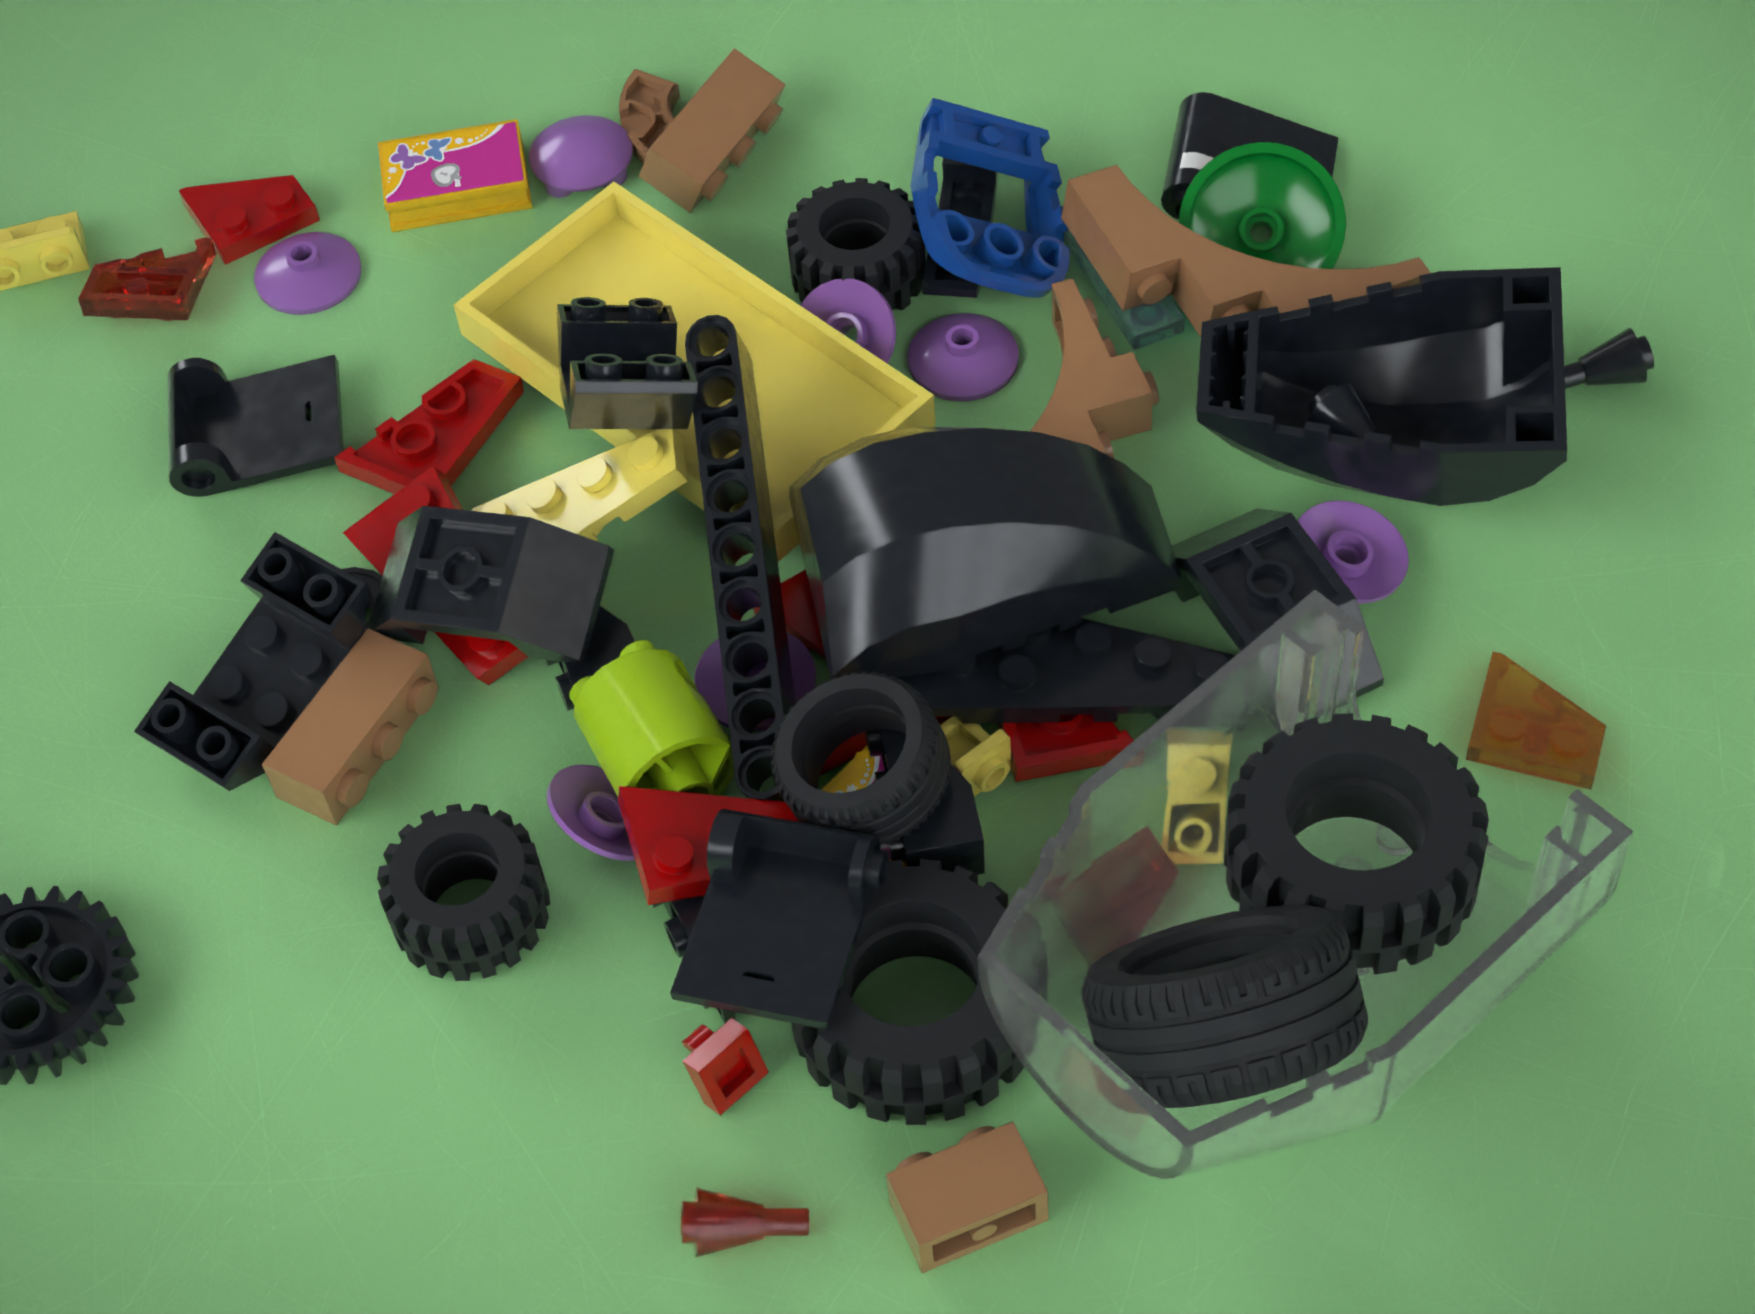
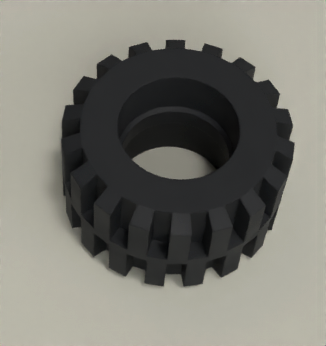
(859, 235)
(454, 850)

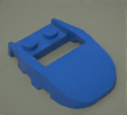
(979, 249)

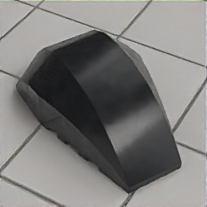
(1448, 369)
(970, 544)

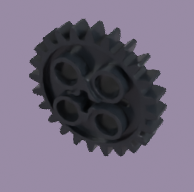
(70, 942)

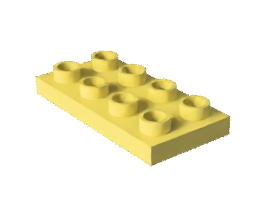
(809, 378)

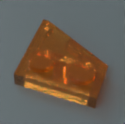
(1533, 728)

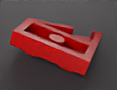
(249, 213)

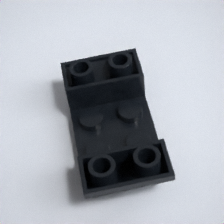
(623, 366)
(1260, 570)
(492, 581)
(270, 669)

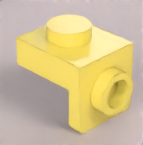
(977, 755)

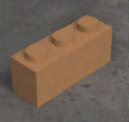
(713, 132)
(352, 727)

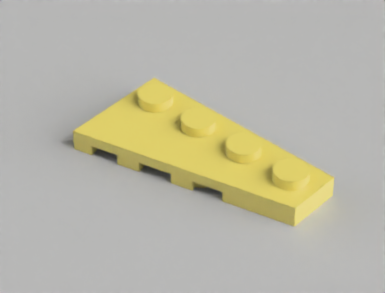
(603, 486)

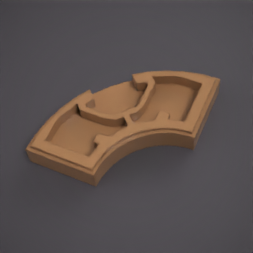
(646, 109)

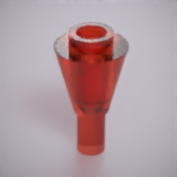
(724, 1222)

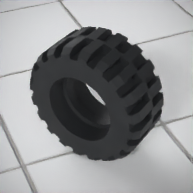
(1369, 775)
(930, 1064)

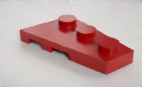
(440, 433)

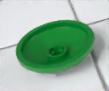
(1271, 189)

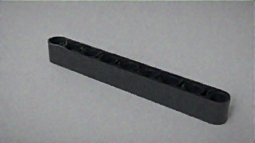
(736, 535)

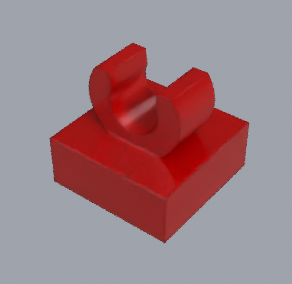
(723, 1064)

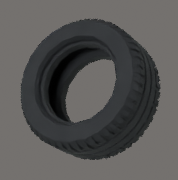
(1228, 1004)

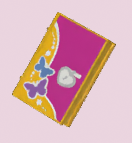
(454, 175)

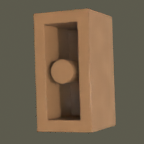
(967, 1195)

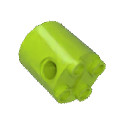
(652, 724)

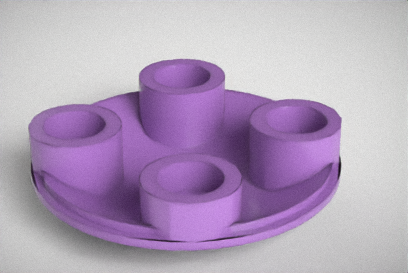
(580, 155)

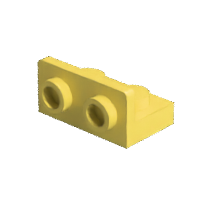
(42, 250)

